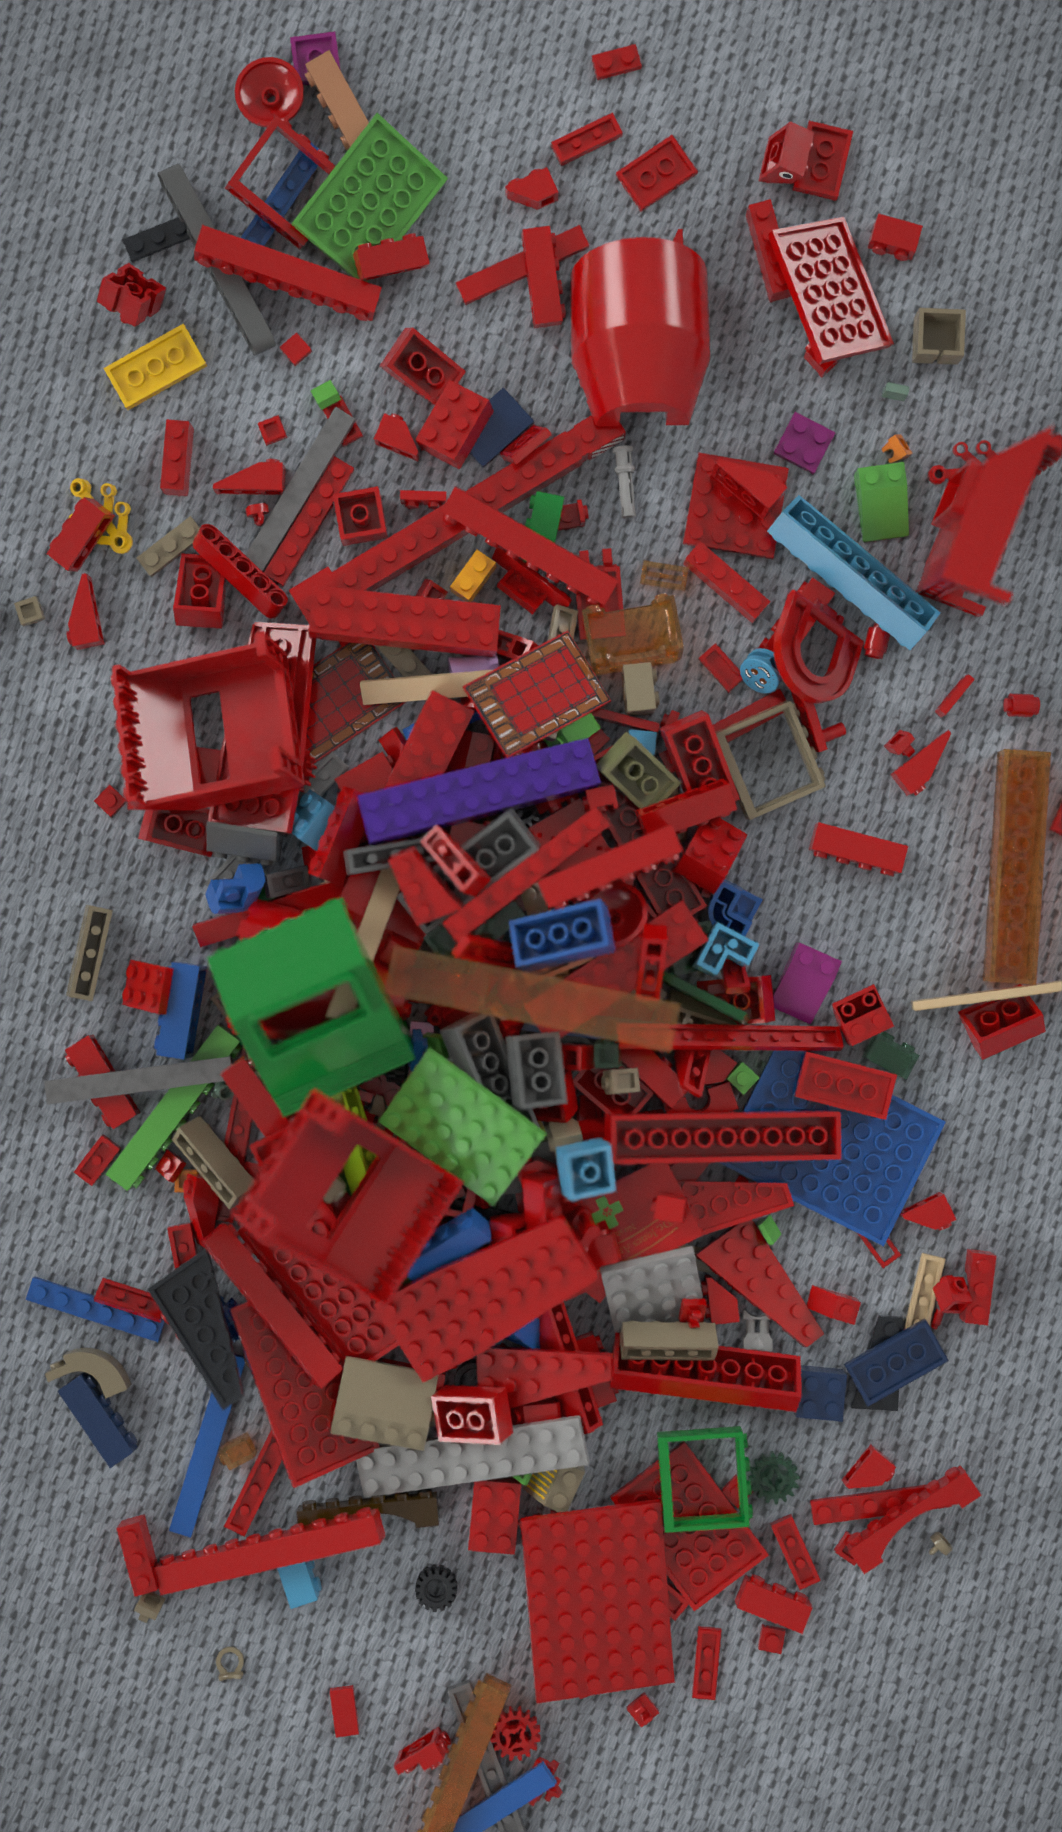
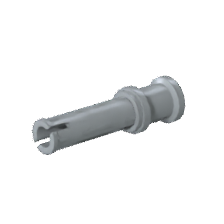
(624, 470)

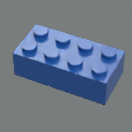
(562, 936)
(183, 1011)

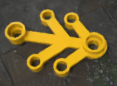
(115, 533)

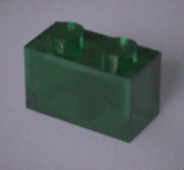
(891, 1055)

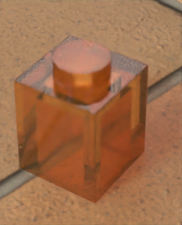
(237, 1451)

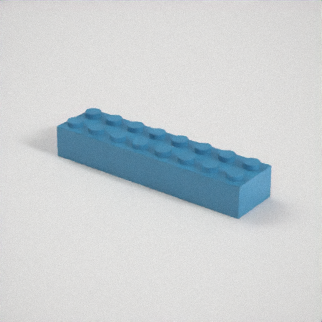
(853, 572)

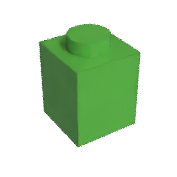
(742, 1077)

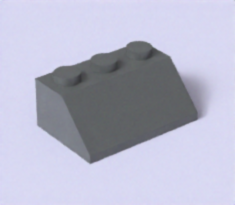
(243, 843)
(536, 1070)

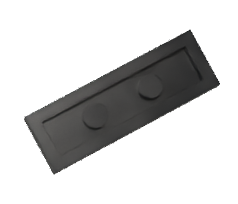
(156, 239)

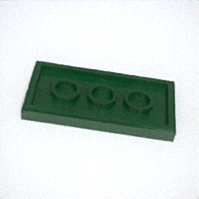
(705, 998)

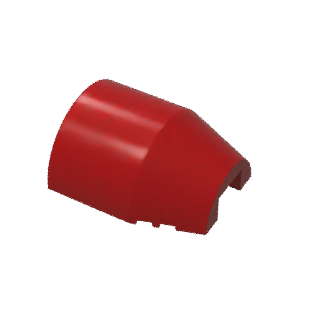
(640, 328)

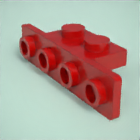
(526, 585)

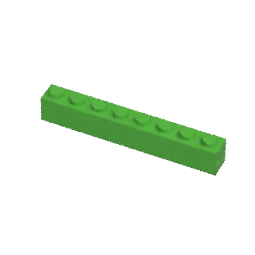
(169, 1115)

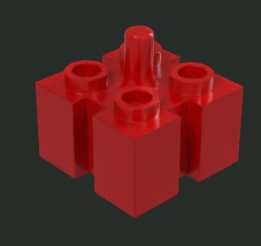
(131, 295)

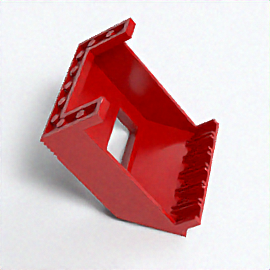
(978, 519)
(160, 734)
(384, 1218)

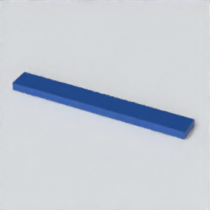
(201, 1464)

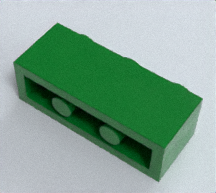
(545, 514)

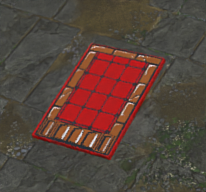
(536, 694)
(337, 701)

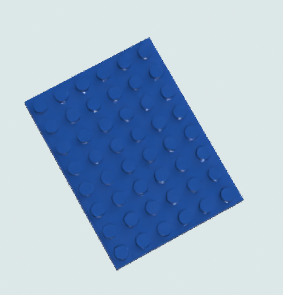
(876, 1161)

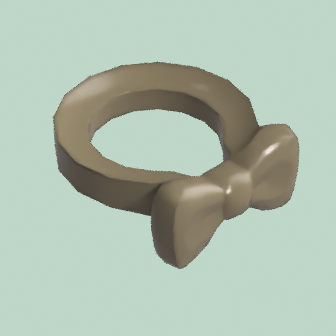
(224, 1675)

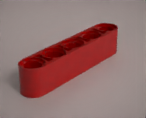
(239, 571)

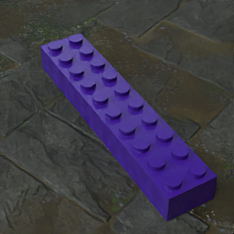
(478, 792)

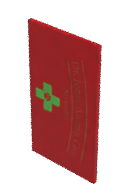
(630, 1216)

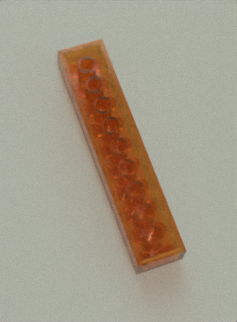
(1016, 866)

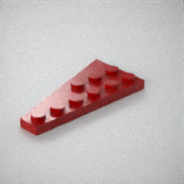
(732, 1203)
(755, 1273)
(541, 1373)

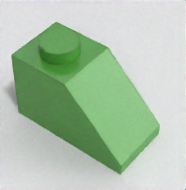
(576, 731)

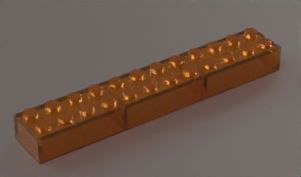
(532, 998)

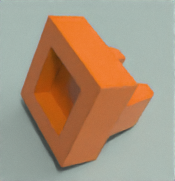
(899, 447)

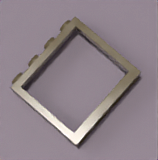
(807, 753)

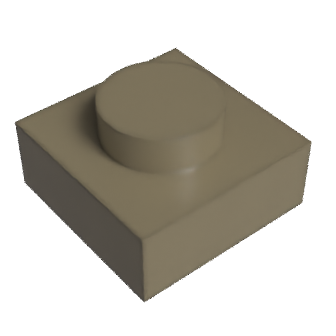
(29, 611)

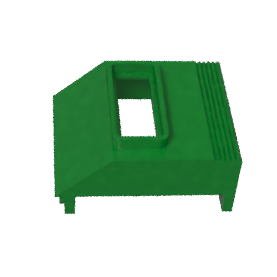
(295, 964)

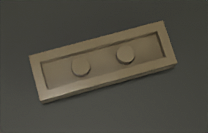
(169, 547)

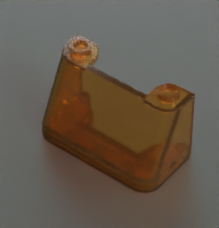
(633, 635)

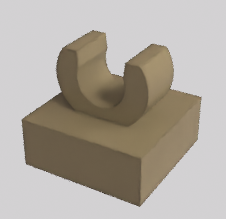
(149, 1606)

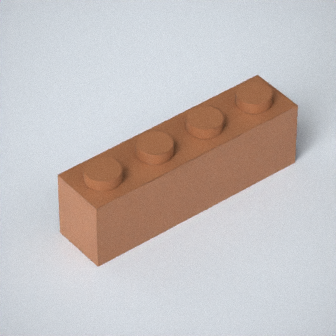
(337, 97)

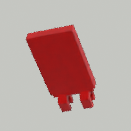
(615, 600)

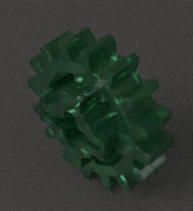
(764, 1478)

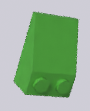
(882, 501)

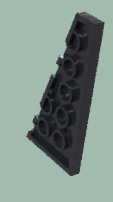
(196, 1315)

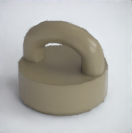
(941, 1544)

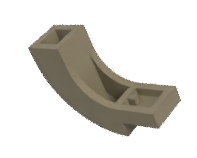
(95, 1362)

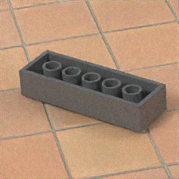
(497, 851)
(482, 1054)

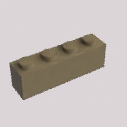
(89, 953)
(213, 1161)
(668, 1341)

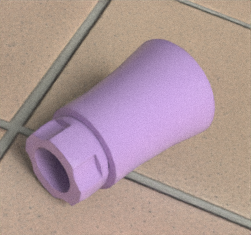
(472, 663)

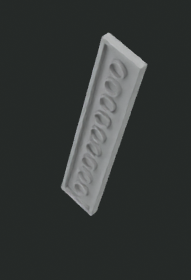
(528, 1450)

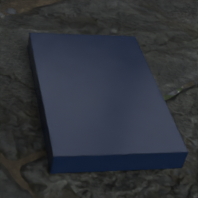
(502, 428)

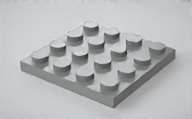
(651, 1286)

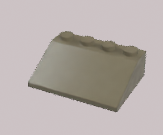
(383, 1404)

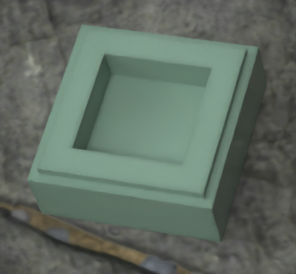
(895, 391)

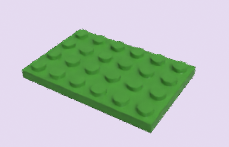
(369, 195)
(462, 1126)

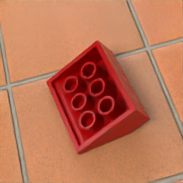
(357, 895)

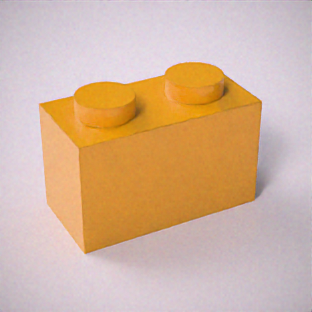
(473, 576)

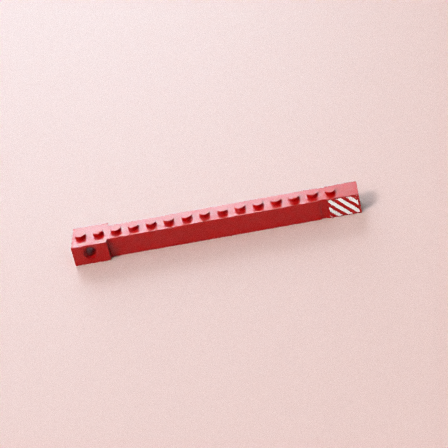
(435, 533)

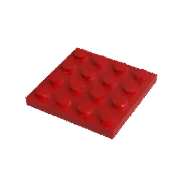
(725, 521)

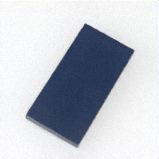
(896, 1362)

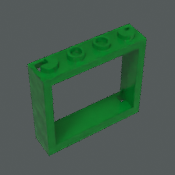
(705, 1522)

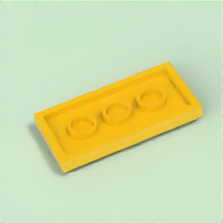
(155, 367)

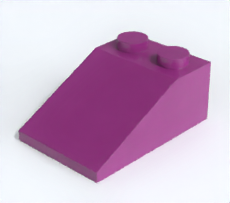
(805, 982)

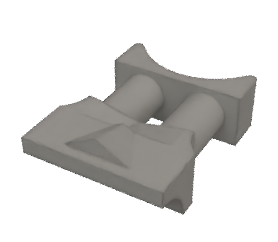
(756, 1340)

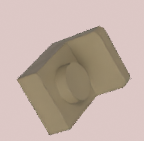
(620, 1081)

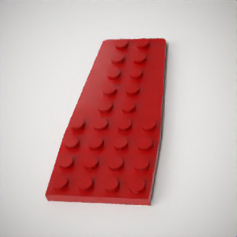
(276, 810)
(486, 1296)

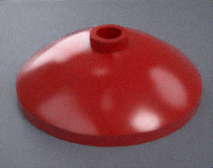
(266, 79)
(627, 906)

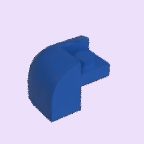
(237, 893)
(733, 907)

